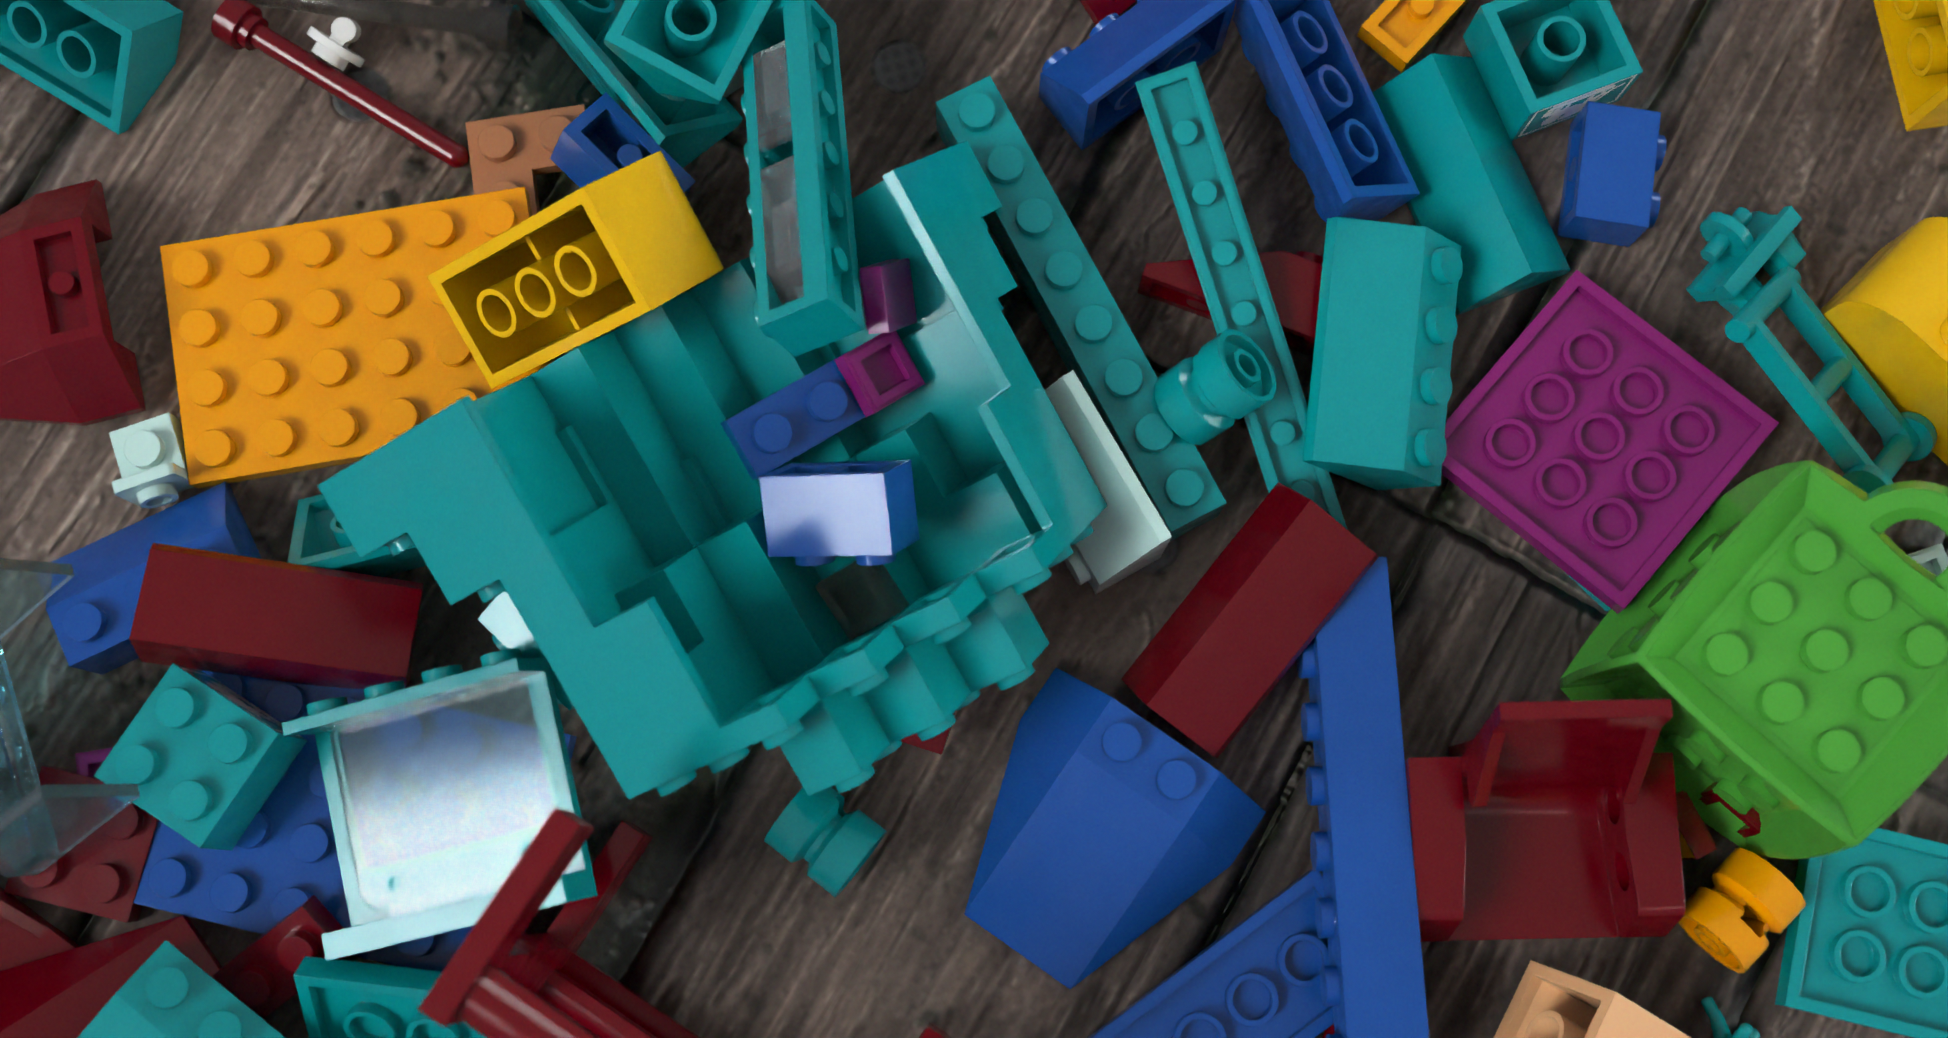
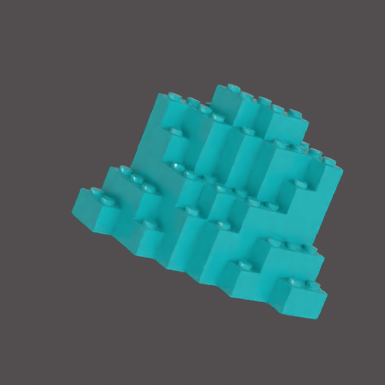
(644, 542)

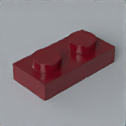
(265, 969)

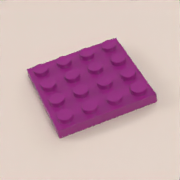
(1600, 440)

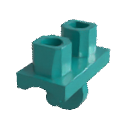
(1738, 250)

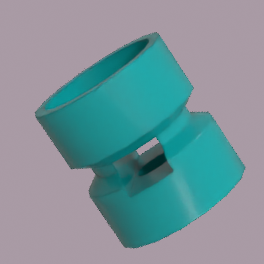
(1215, 387)
(825, 837)

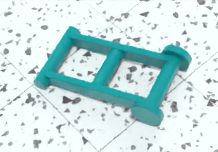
(1903, 434)

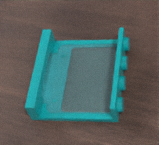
(441, 795)

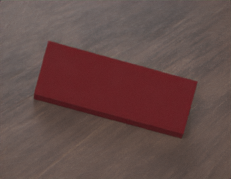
(1249, 618)
(275, 619)

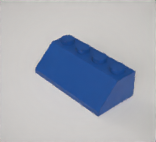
(1325, 107)

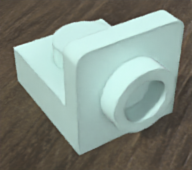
(150, 461)

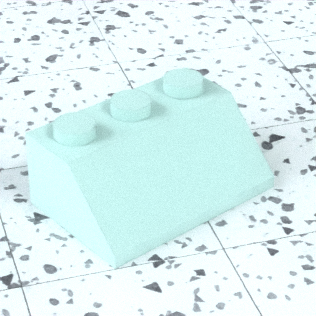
(1129, 529)

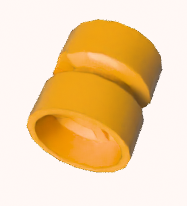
(1741, 909)

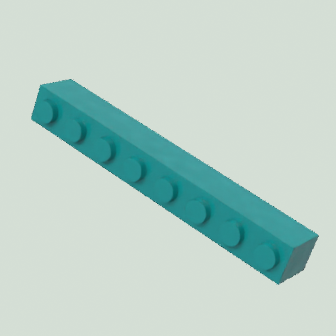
(1078, 307)

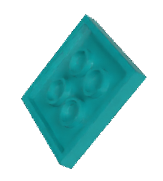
(1872, 937)

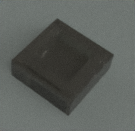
(861, 597)

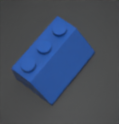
(1095, 82)
(99, 603)

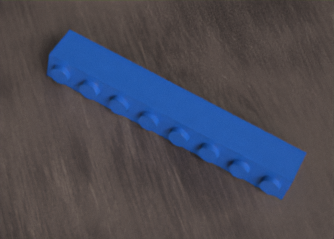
(1363, 820)

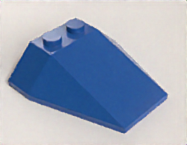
(1099, 831)

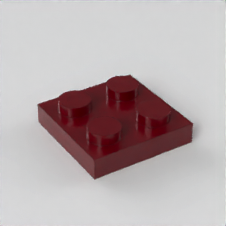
(100, 871)

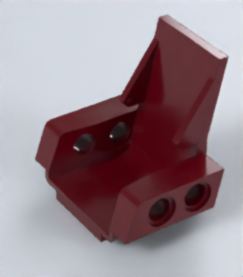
(1549, 826)

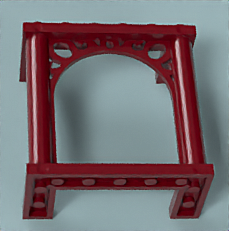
(538, 982)

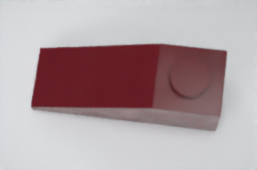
(1290, 277)

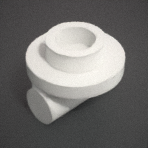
(335, 47)

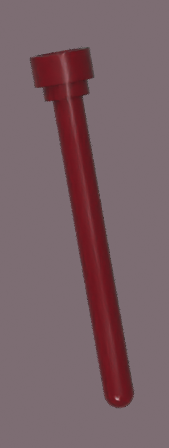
(243, 26)

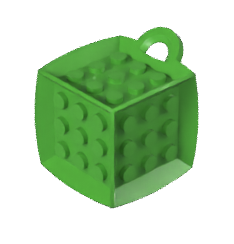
(1791, 657)

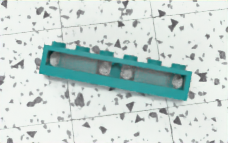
(800, 181)

